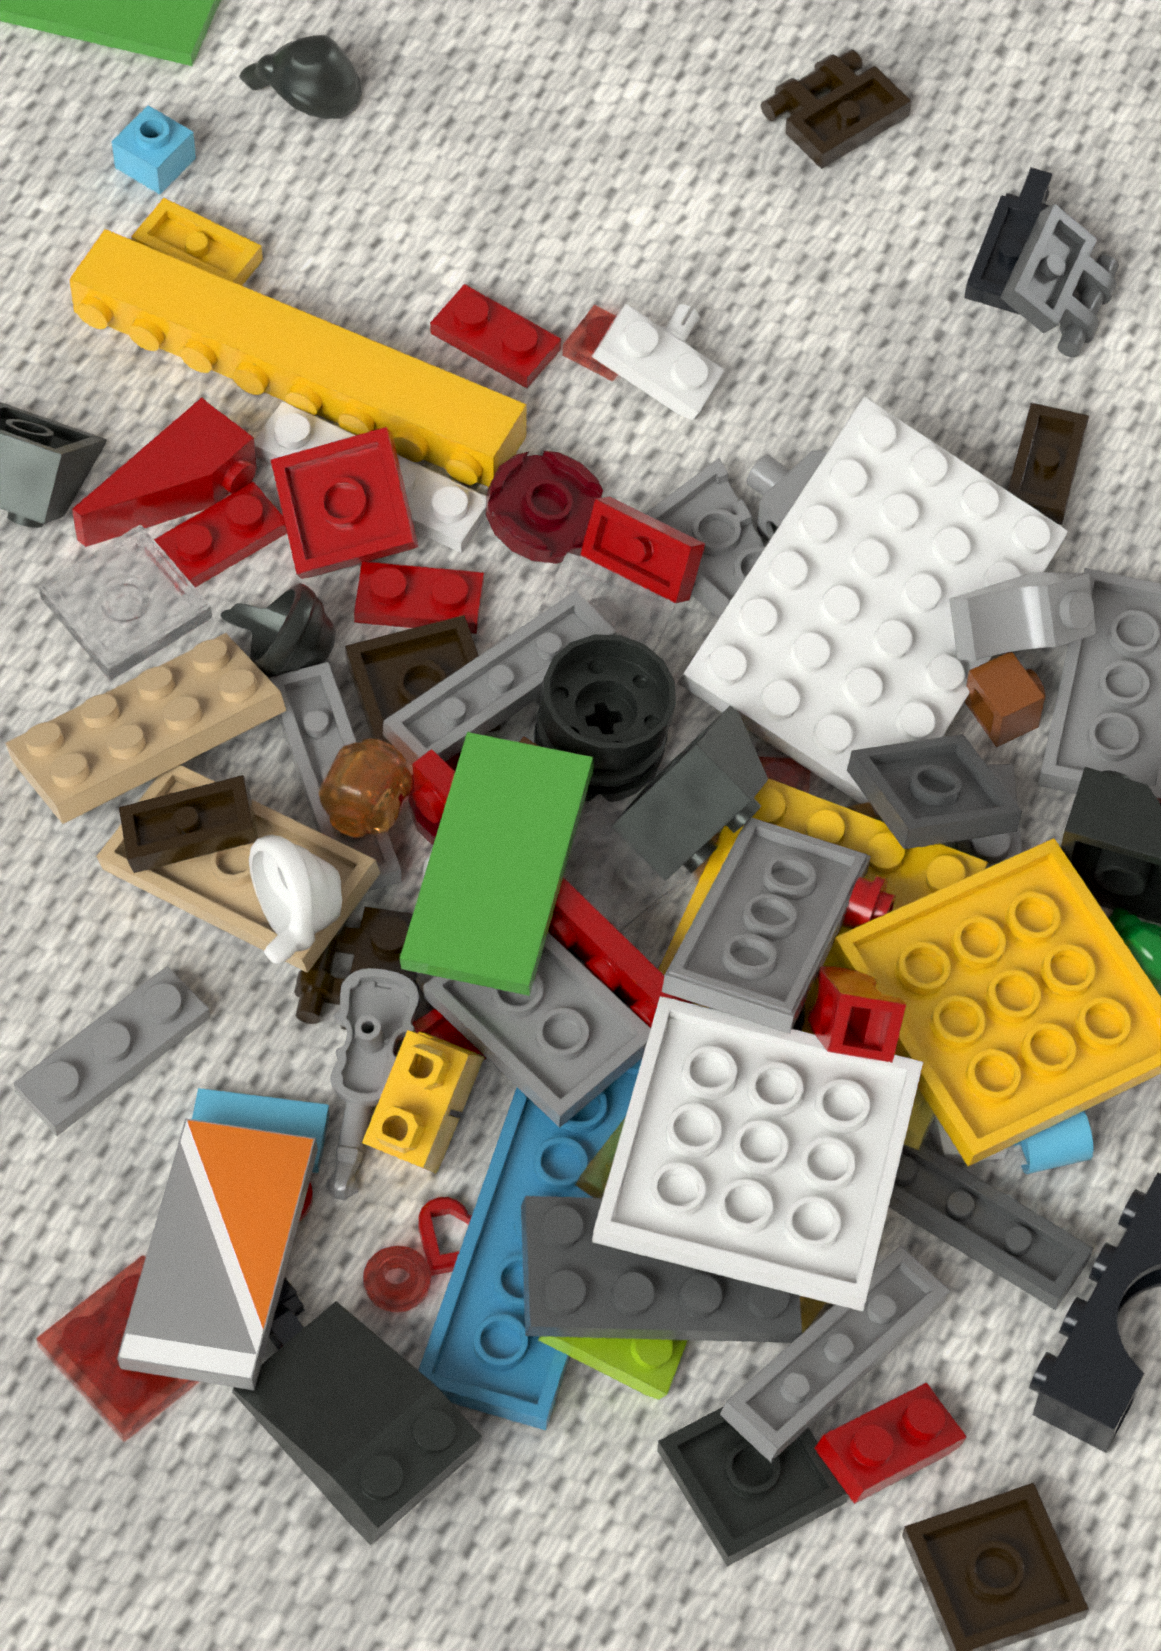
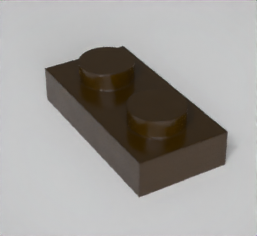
(1048, 459)
(188, 824)

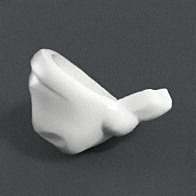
(295, 893)

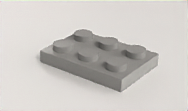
(557, 1042)

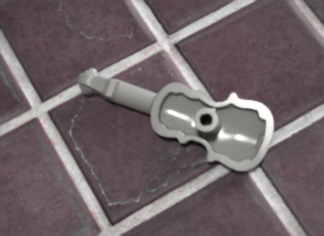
(376, 1012)

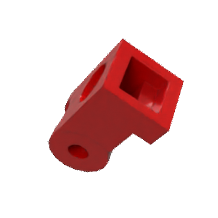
(855, 1016)

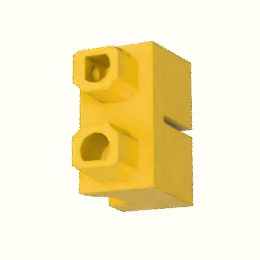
(416, 1102)

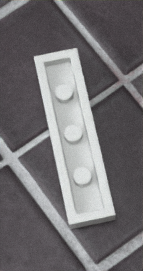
(437, 504)

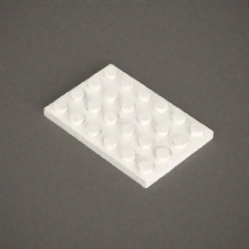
(848, 608)

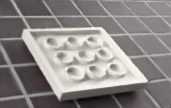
(758, 1155)

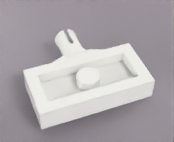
(660, 359)

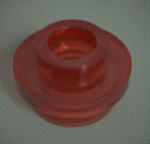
(397, 1296)

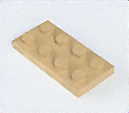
(145, 727)
(220, 883)

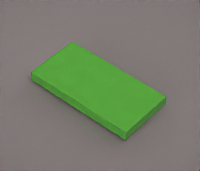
(147, 27)
(497, 864)

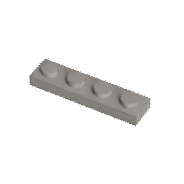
(492, 684)
(315, 732)
(833, 1355)

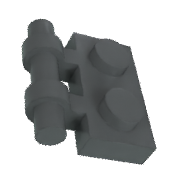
(1047, 274)

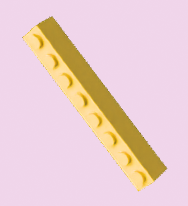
(297, 358)

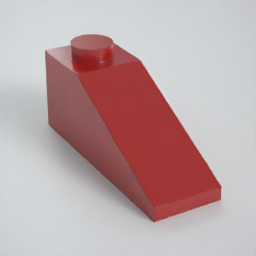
(172, 476)

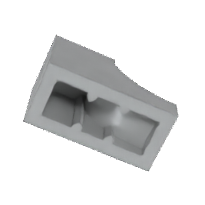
(1023, 614)

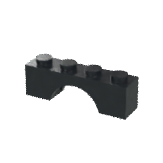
(1093, 1377)

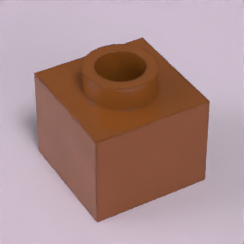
(1005, 698)

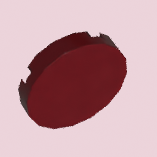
(542, 505)

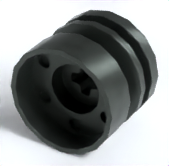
(611, 704)

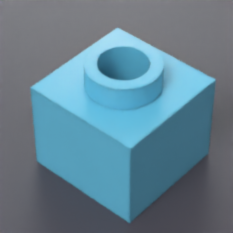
(153, 149)

